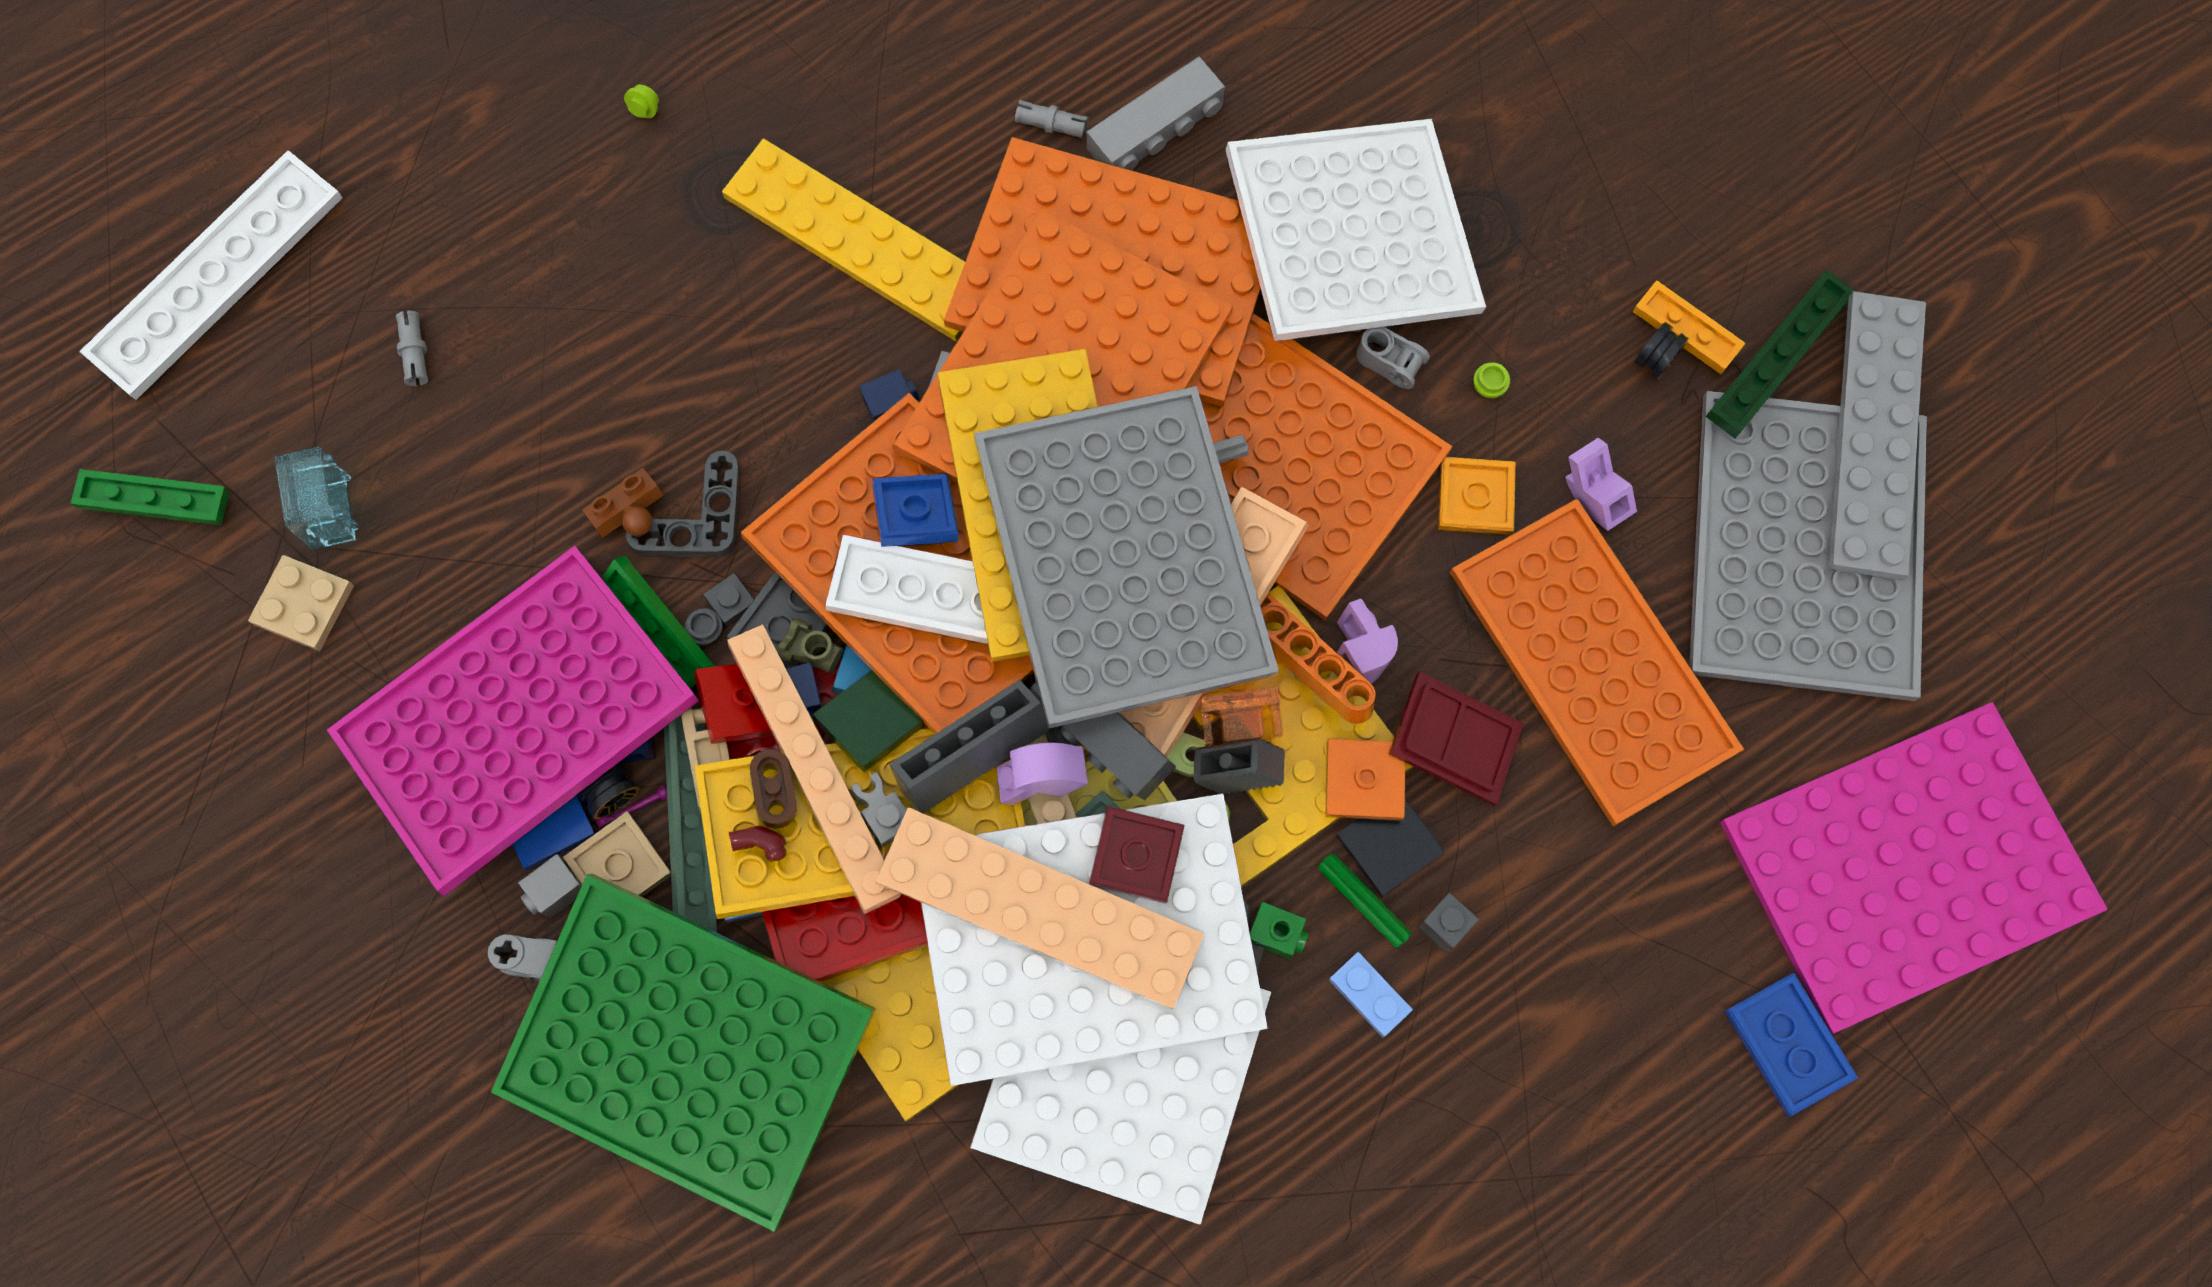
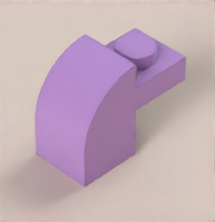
(1600, 490)
(1368, 646)
(1041, 769)

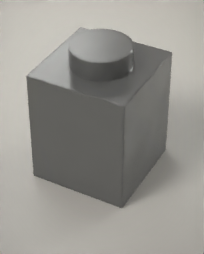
(1448, 923)

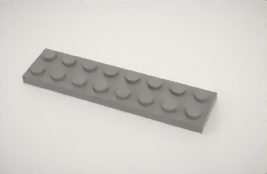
(1877, 436)

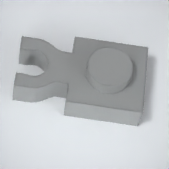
(882, 813)

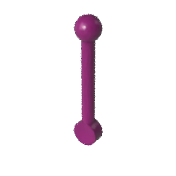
(660, 794)

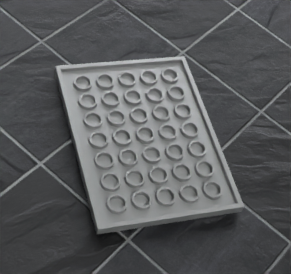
(1124, 556)
(1762, 563)

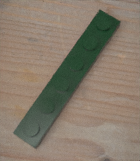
(1780, 354)

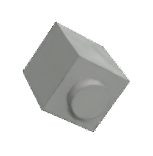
(550, 887)

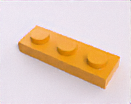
(1706, 337)

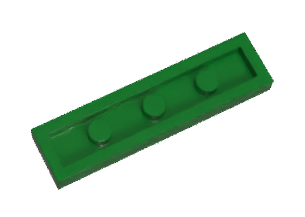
(150, 497)
(656, 620)

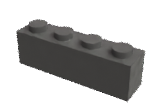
(969, 747)
(1120, 749)

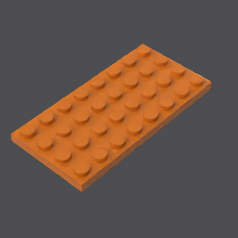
(1596, 662)

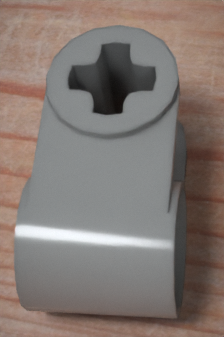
(1392, 359)
(530, 958)

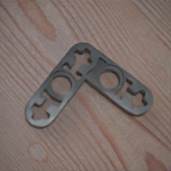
(703, 529)

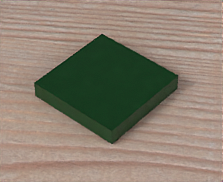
(867, 721)

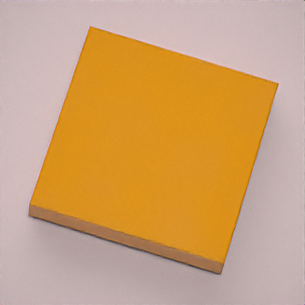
(1477, 496)

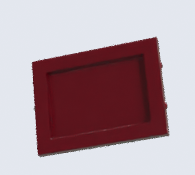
(1456, 738)

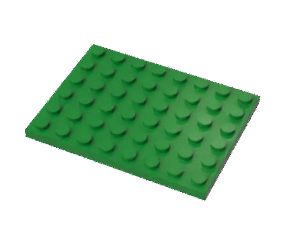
(683, 1051)

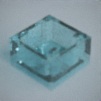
(315, 498)

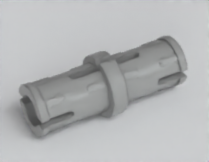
(1051, 119)
(411, 348)

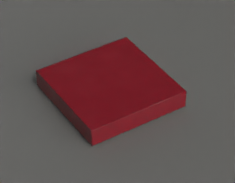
(1136, 854)

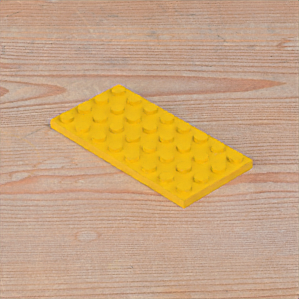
(991, 399)
(810, 873)

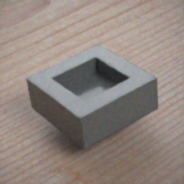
(729, 599)

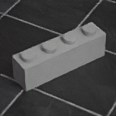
(1157, 116)

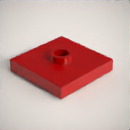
(729, 705)

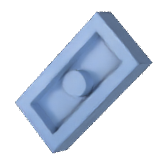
(1370, 994)

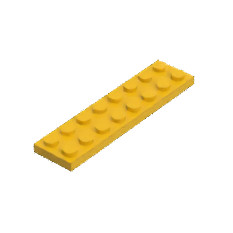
(848, 233)

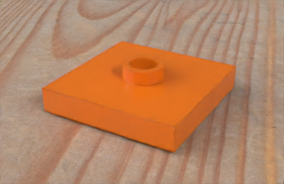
(1364, 780)

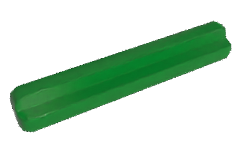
(1364, 900)

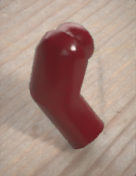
(760, 837)

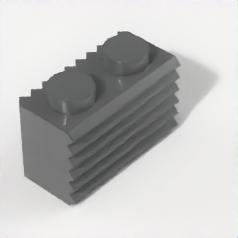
(1239, 766)

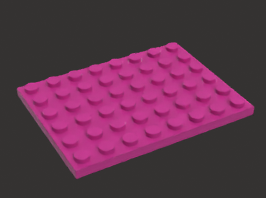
(510, 719)
(1912, 867)

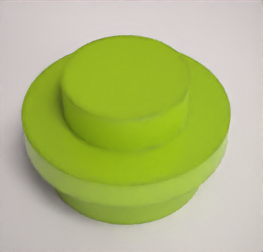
(642, 101)
(1491, 380)

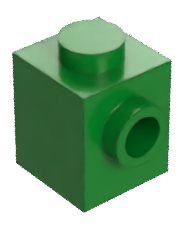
(1278, 931)

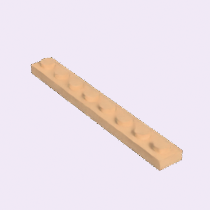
(812, 766)

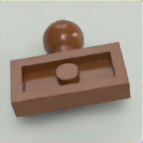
(625, 506)

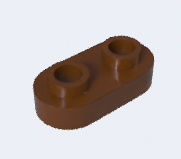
(773, 791)

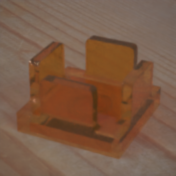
(1241, 714)

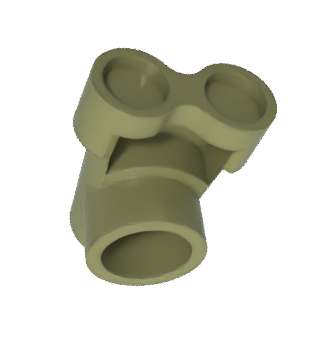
(803, 644)

